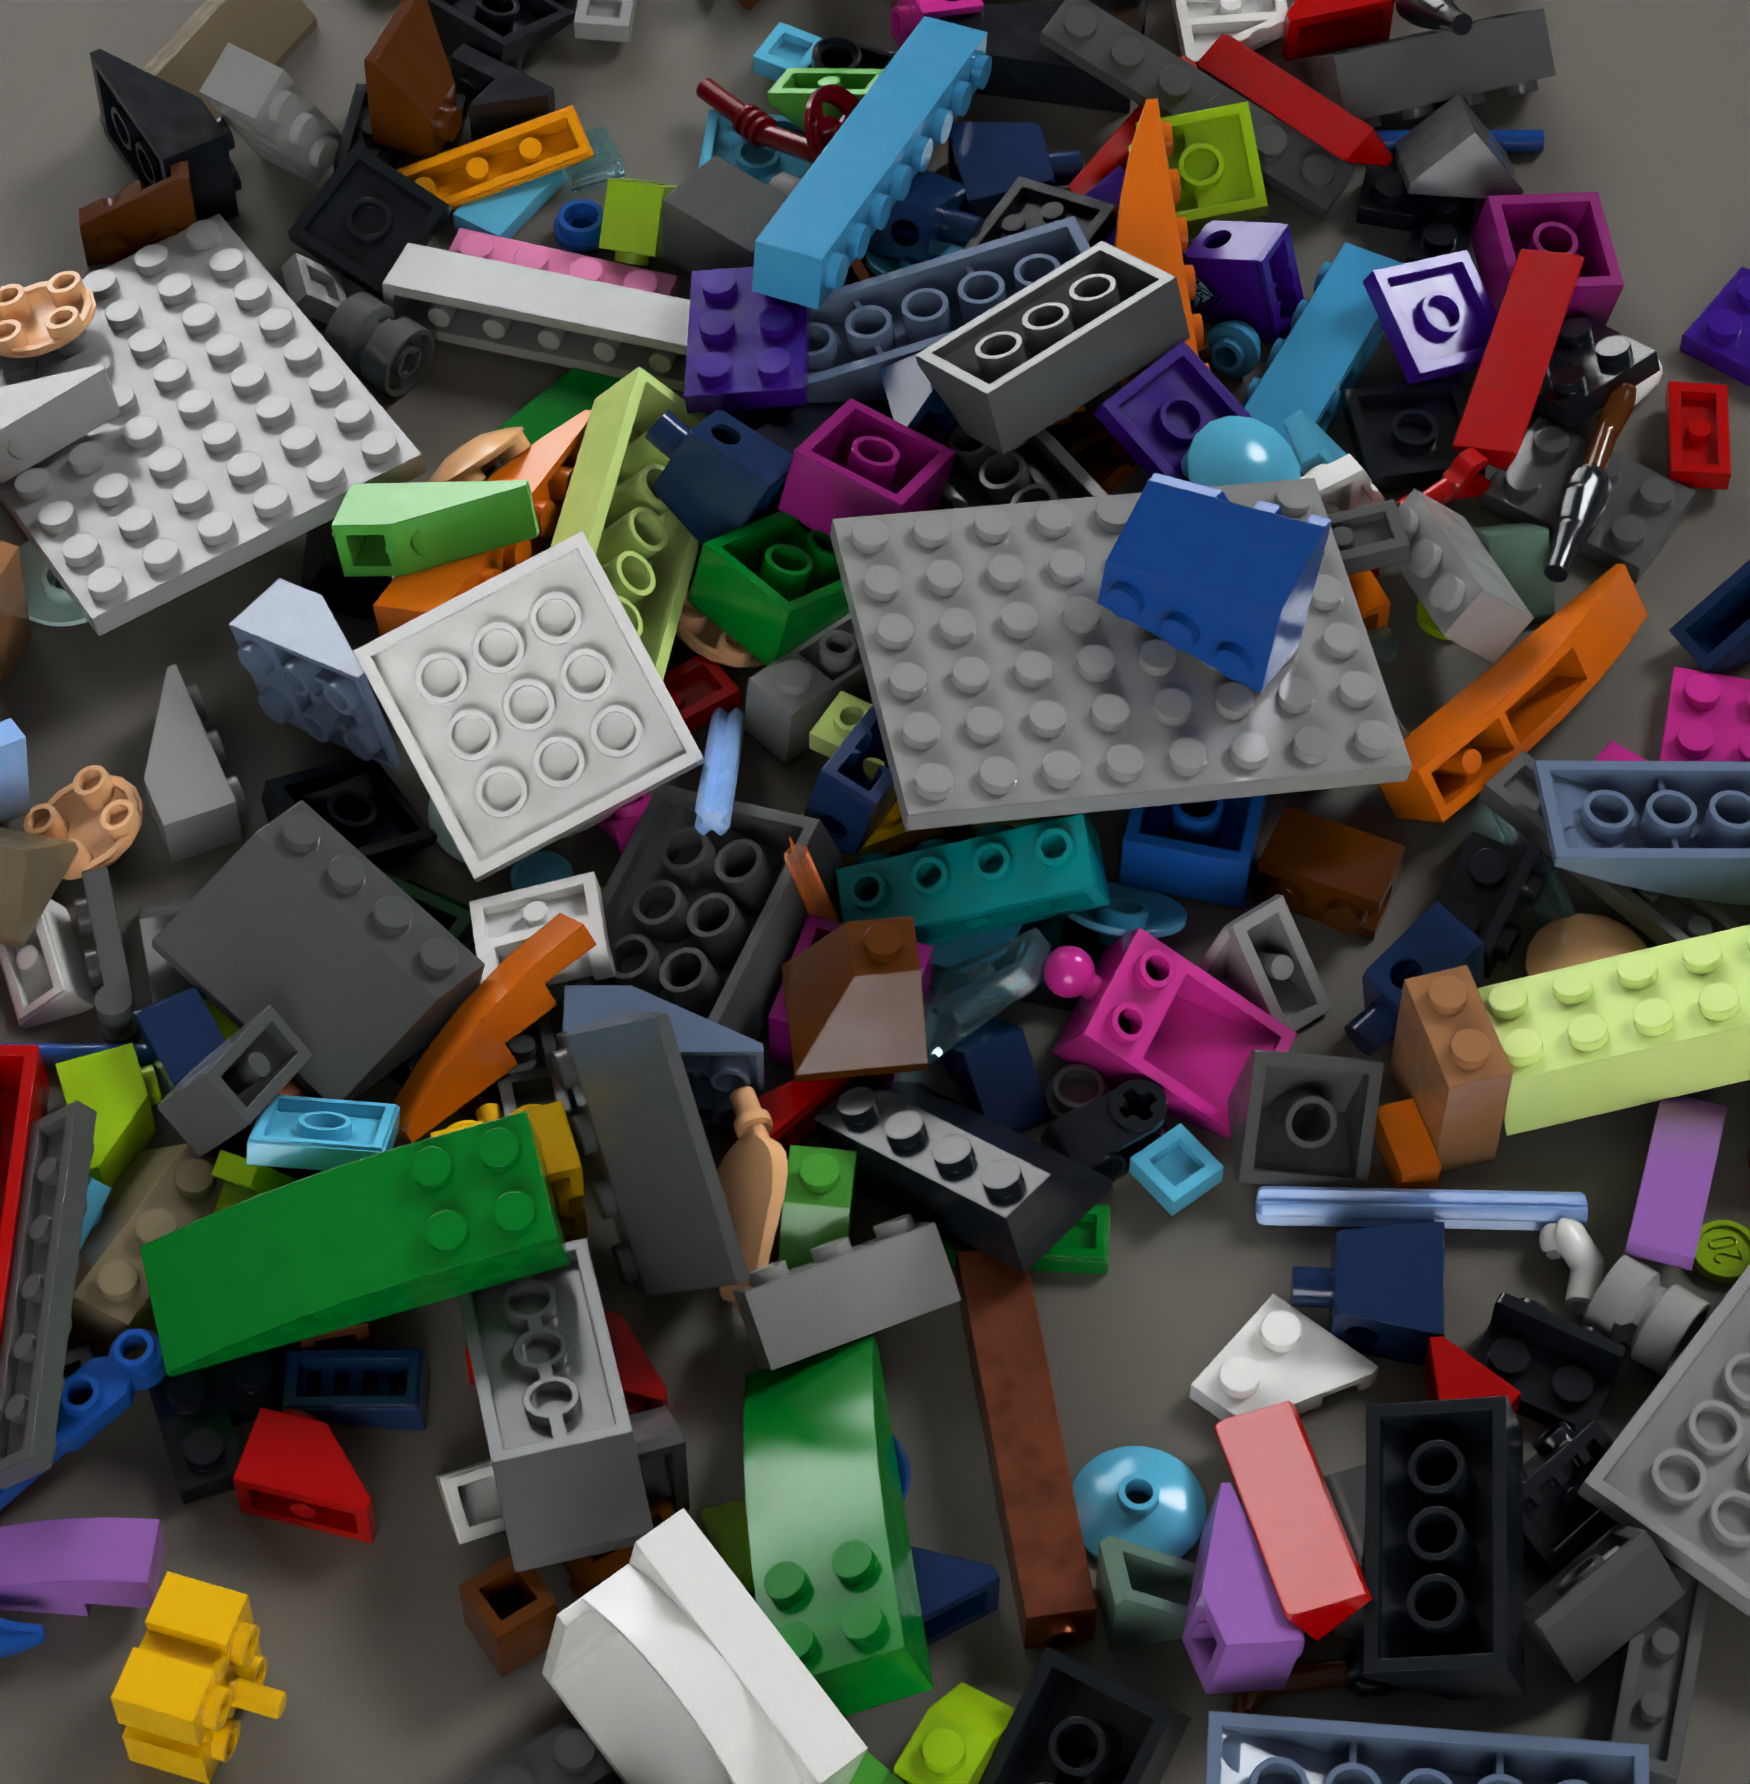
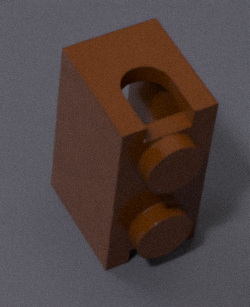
(1330, 872)

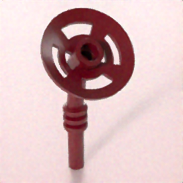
(763, 130)

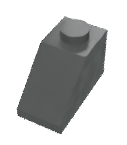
(235, 1082)

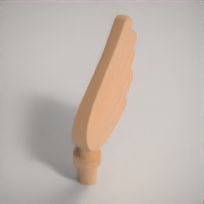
(753, 1182)

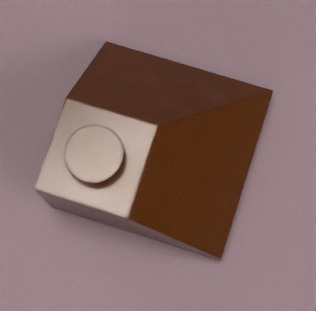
(411, 84)
(857, 1002)

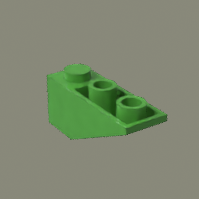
(429, 524)

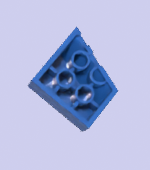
(1216, 576)

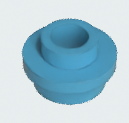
(1241, 340)

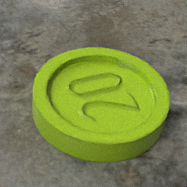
(1723, 1251)

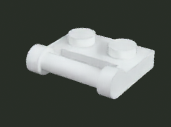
(512, 917)

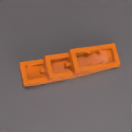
(472, 1046)

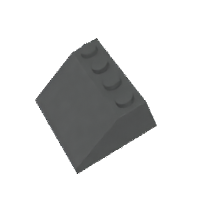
(710, 912)
(328, 946)
(649, 1154)

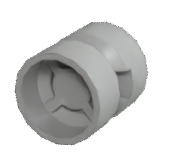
(1645, 1315)

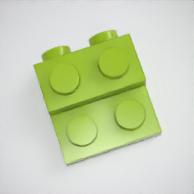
(1216, 166)

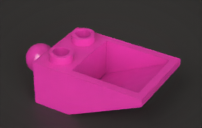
(1180, 1027)

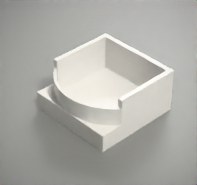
(529, 707)
(691, 1676)

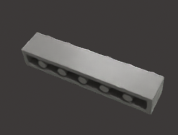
(540, 314)

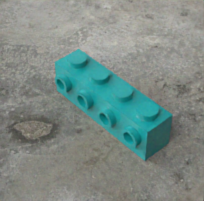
(983, 881)

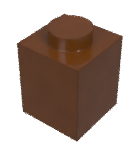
(509, 1614)

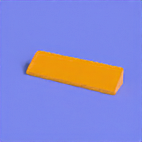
(504, 159)

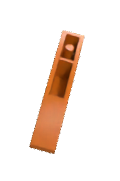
(1148, 217)
(548, 469)
(1516, 700)

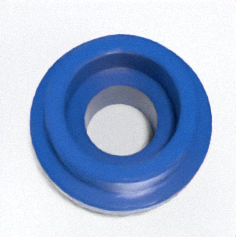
(579, 225)

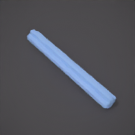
(719, 772)
(1409, 1206)

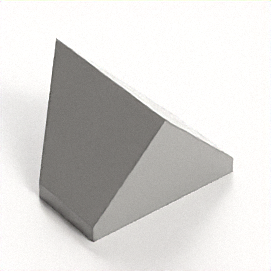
(1268, 964)

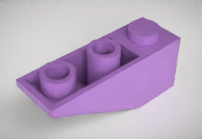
(1233, 1612)

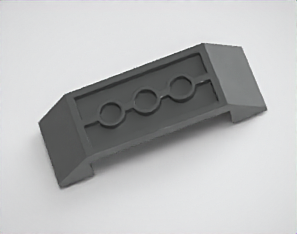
(555, 1415)

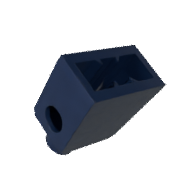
(994, 154)
(926, 221)
(717, 472)
(845, 797)
(1428, 946)
(1381, 1289)

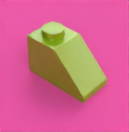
(633, 219)
(123, 1100)
(954, 1739)

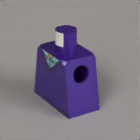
(1246, 276)

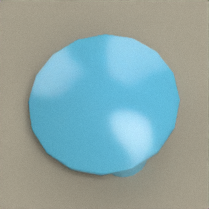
(1238, 453)

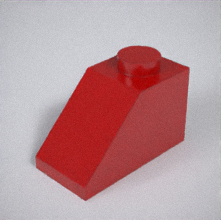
(302, 1477)

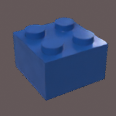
(1194, 848)

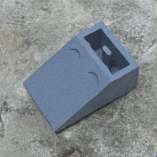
(310, 672)
(712, 1054)

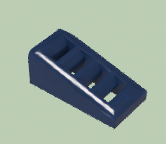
(380, 1364)

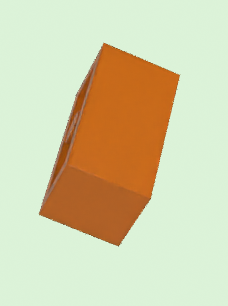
(1406, 1146)

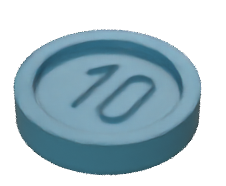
(539, 869)

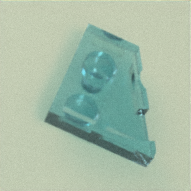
(981, 988)

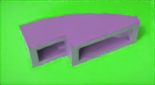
(1676, 1181)
(79, 1563)

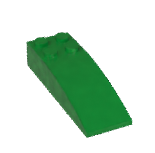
(771, 584)
(356, 1245)
(833, 1526)

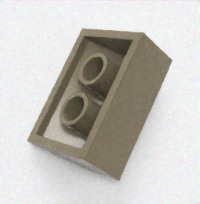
(150, 1199)

